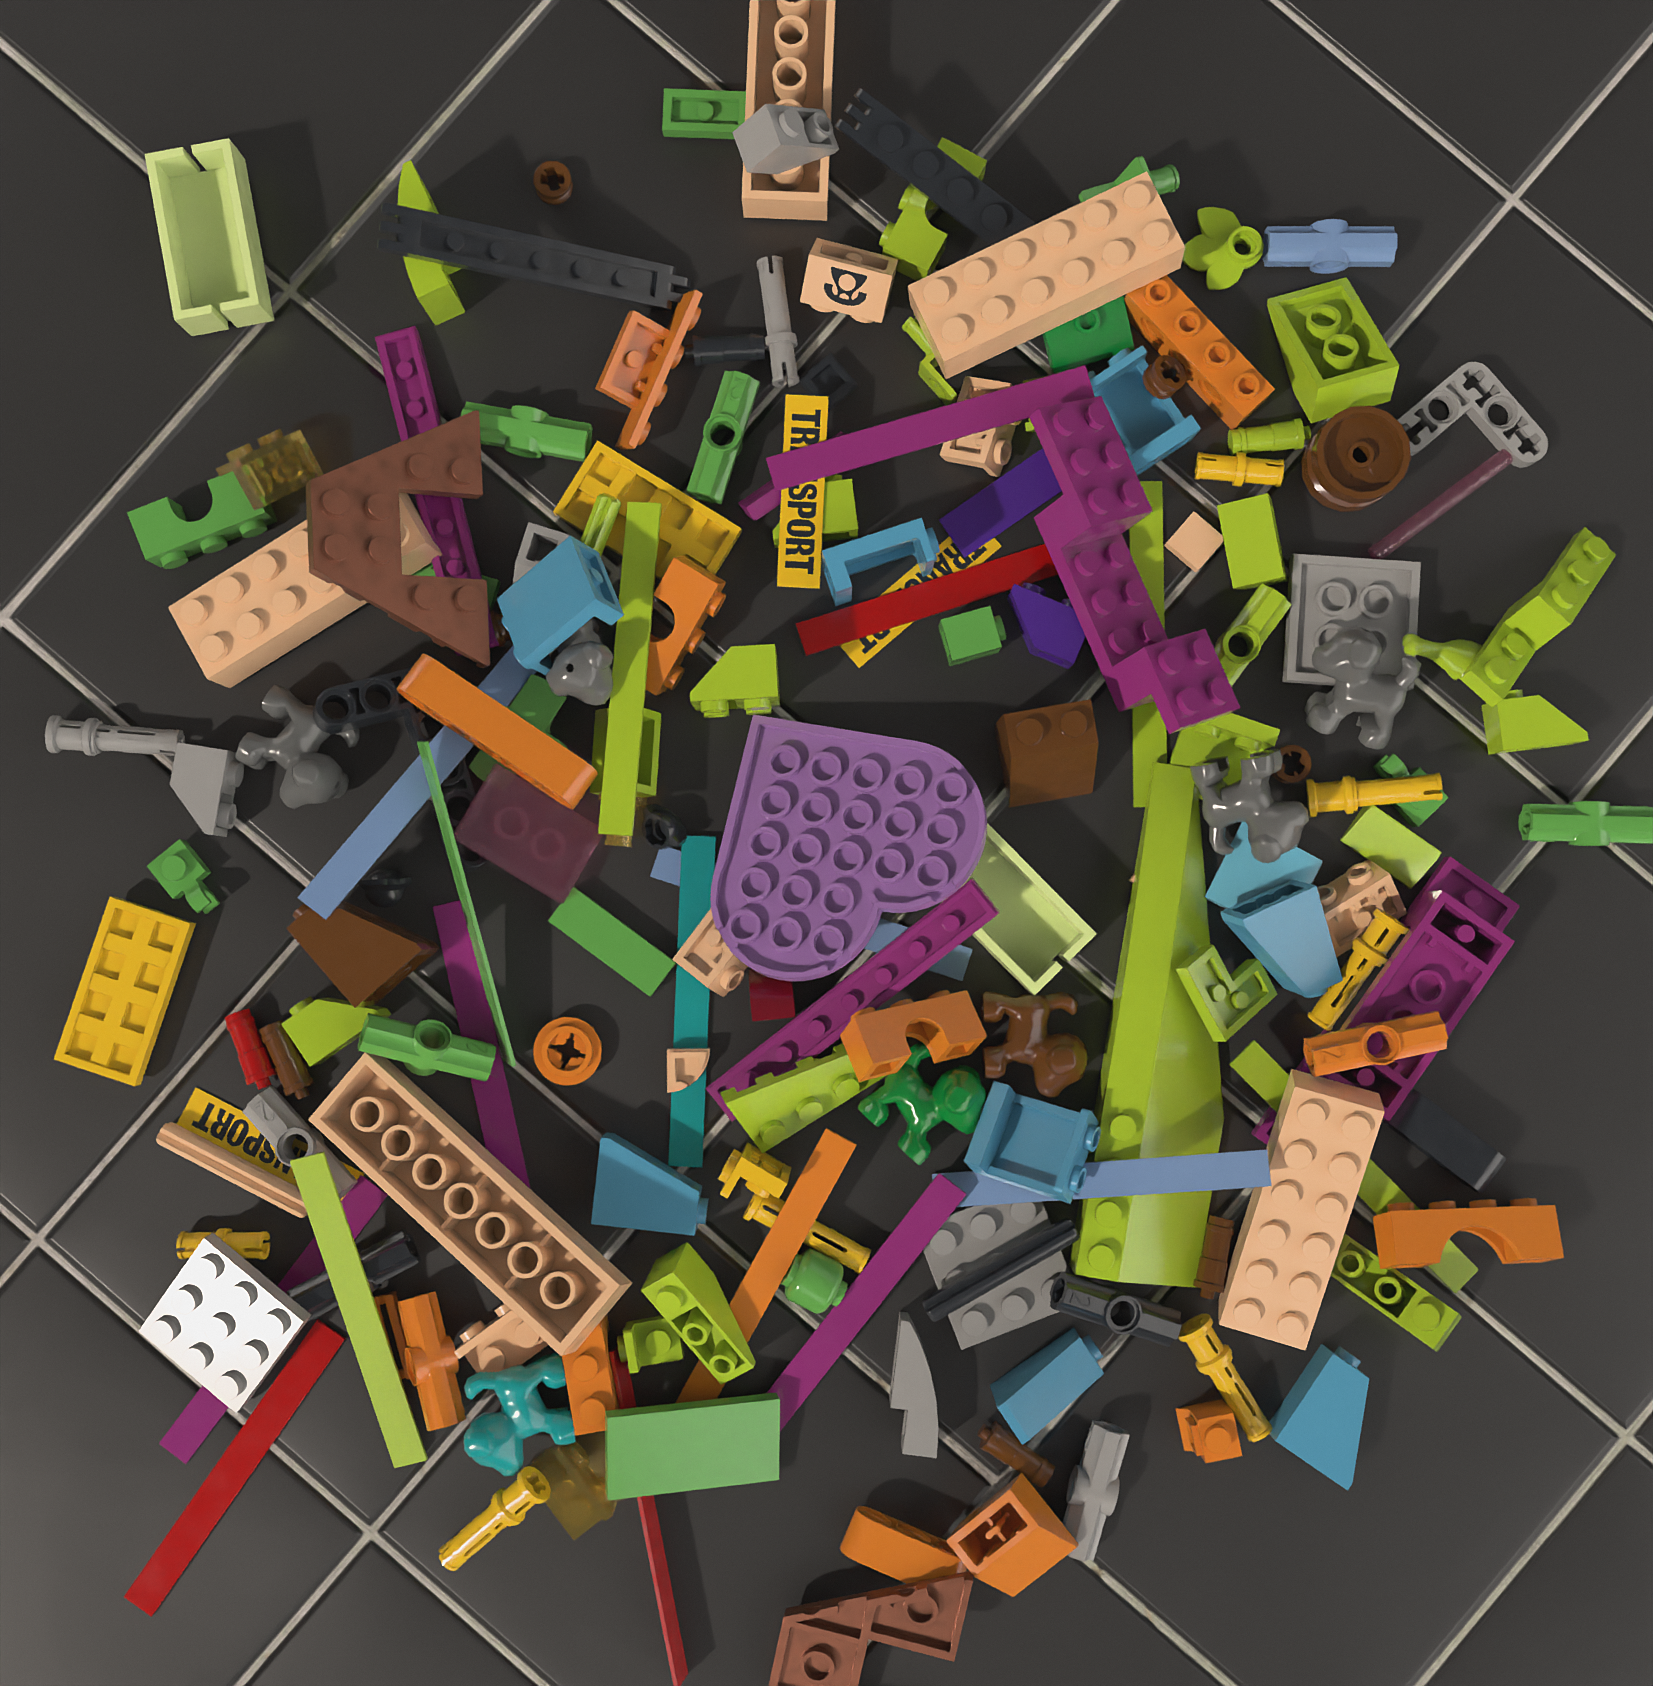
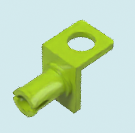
(927, 365)

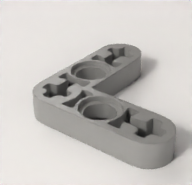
(1463, 401)

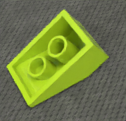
(1332, 349)

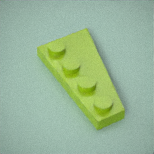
(794, 1099)

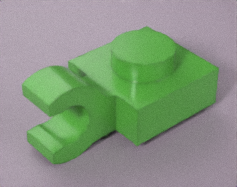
(1413, 812)
(182, 874)

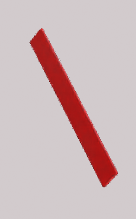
(925, 599)
(234, 1467)
(654, 1542)

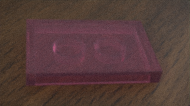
(527, 833)

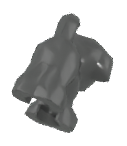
(1351, 660)
(583, 667)
(309, 774)
(1272, 824)

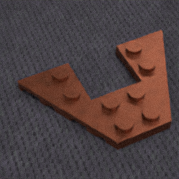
(358, 534)
(829, 1638)

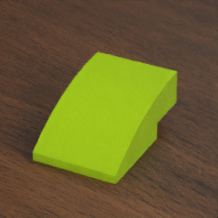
(428, 278)

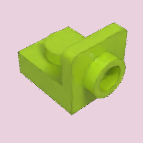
(649, 1343)

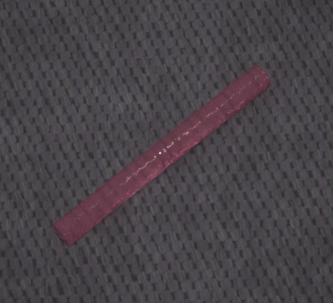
(1440, 505)

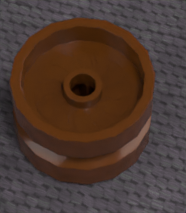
(1356, 458)

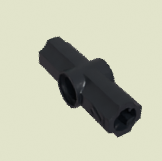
(379, 1262)
(1094, 1303)

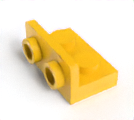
(763, 1172)

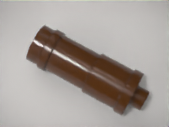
(287, 1060)
(1214, 1257)
(1010, 1451)

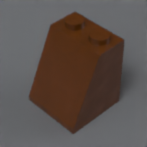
(1048, 752)
(360, 950)

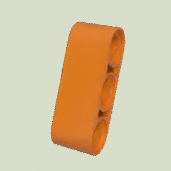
(898, 1548)

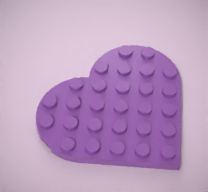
(831, 837)

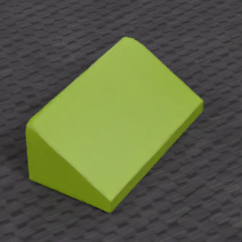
(1390, 845)

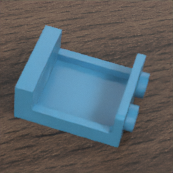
(1145, 424)
(876, 550)
(557, 601)
(1032, 1143)

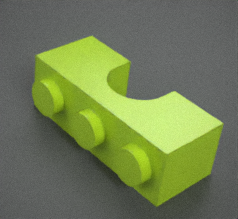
(913, 238)

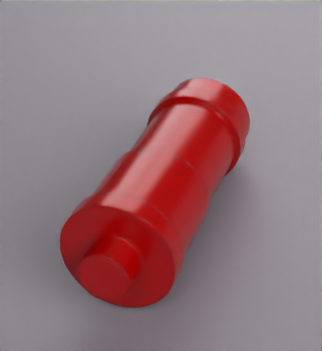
(251, 1051)

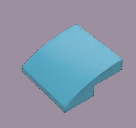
(1245, 877)

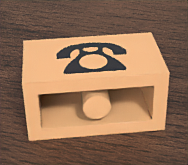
(848, 281)

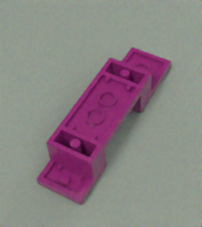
(1102, 580)
(1436, 967)

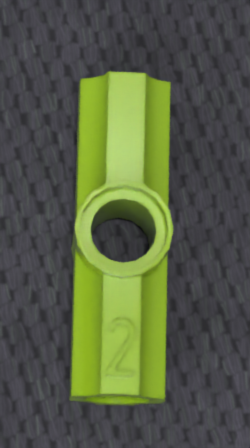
(1253, 625)

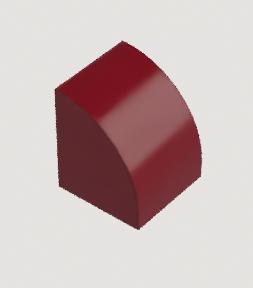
(770, 997)

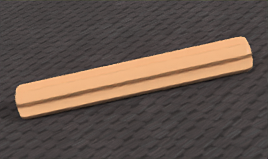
(232, 1168)

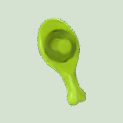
(1451, 656)

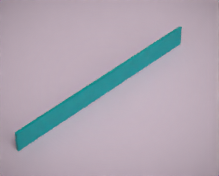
(691, 1003)

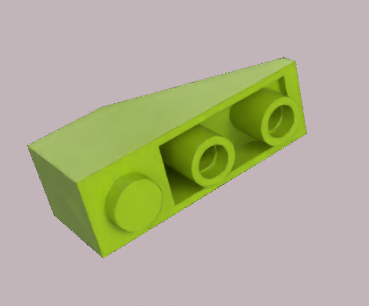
(1394, 1294)
(697, 1310)

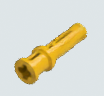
(1351, 794)
(1374, 952)
(853, 1254)
(1215, 1360)
(506, 1509)

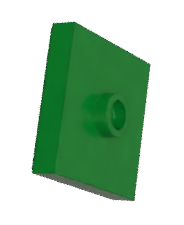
(1089, 337)

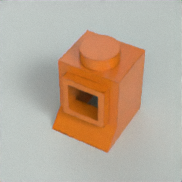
(1209, 1430)

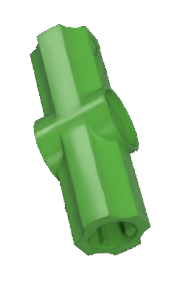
(729, 413)
(532, 432)
(1586, 823)
(426, 1047)

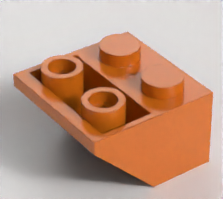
(1011, 1538)

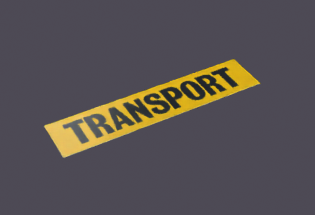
(803, 504)
(948, 562)
(237, 1134)

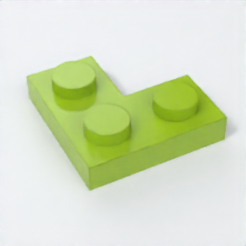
(1225, 999)

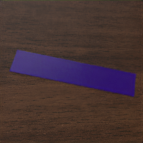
(1001, 503)

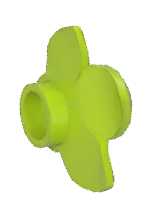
(1215, 249)

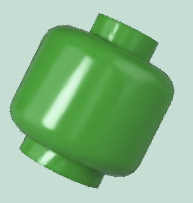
(814, 1281)

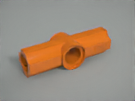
(1400, 1037)
(431, 1361)

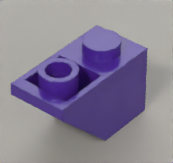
(1046, 625)

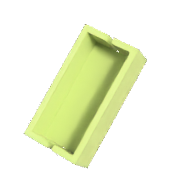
(209, 237)
(1032, 917)

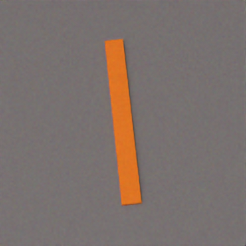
(778, 1250)

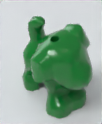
(954, 1098)

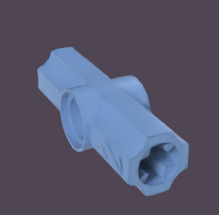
(1329, 246)

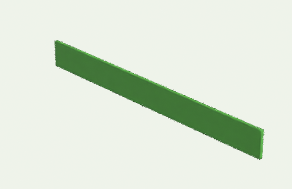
(466, 902)

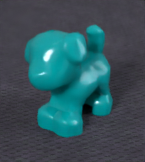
(498, 1438)

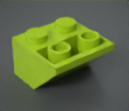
(740, 680)

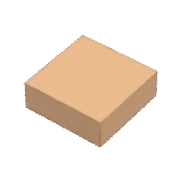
(1194, 541)

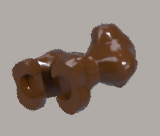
(1054, 1058)

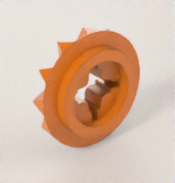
(550, 1060)

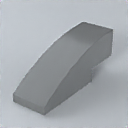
(914, 1392)

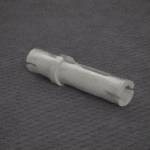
(779, 338)

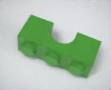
(170, 539)

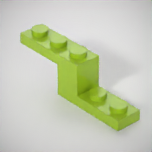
(1538, 617)

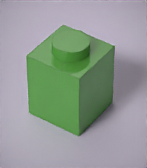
(971, 635)

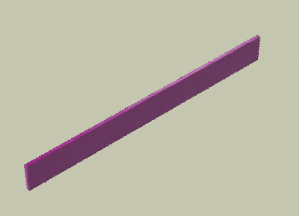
(926, 429)
(476, 1023)
(865, 1294)
(205, 1408)

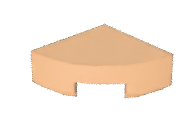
(685, 1066)

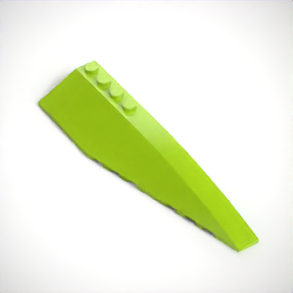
(1159, 1062)

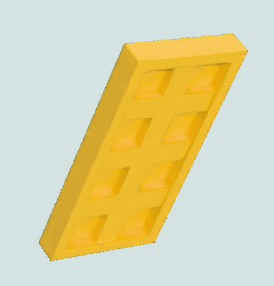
(685, 524)
(124, 991)

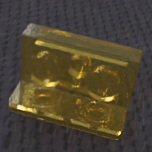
(274, 468)
(576, 1492)

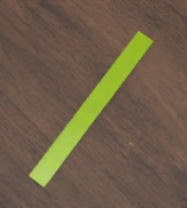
(630, 669)
(1148, 727)
(1376, 1187)
(358, 1309)

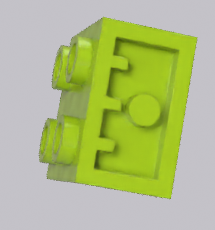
(1223, 736)

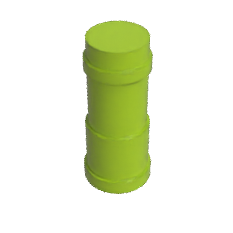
(1269, 437)

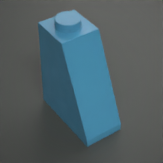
(1288, 937)
(644, 1192)
(1047, 1383)
(1325, 1414)

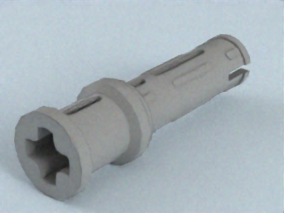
(96, 737)

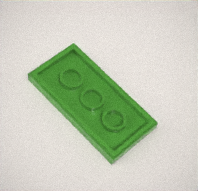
(691, 1445)

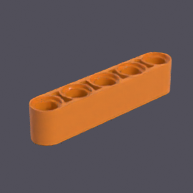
(497, 731)

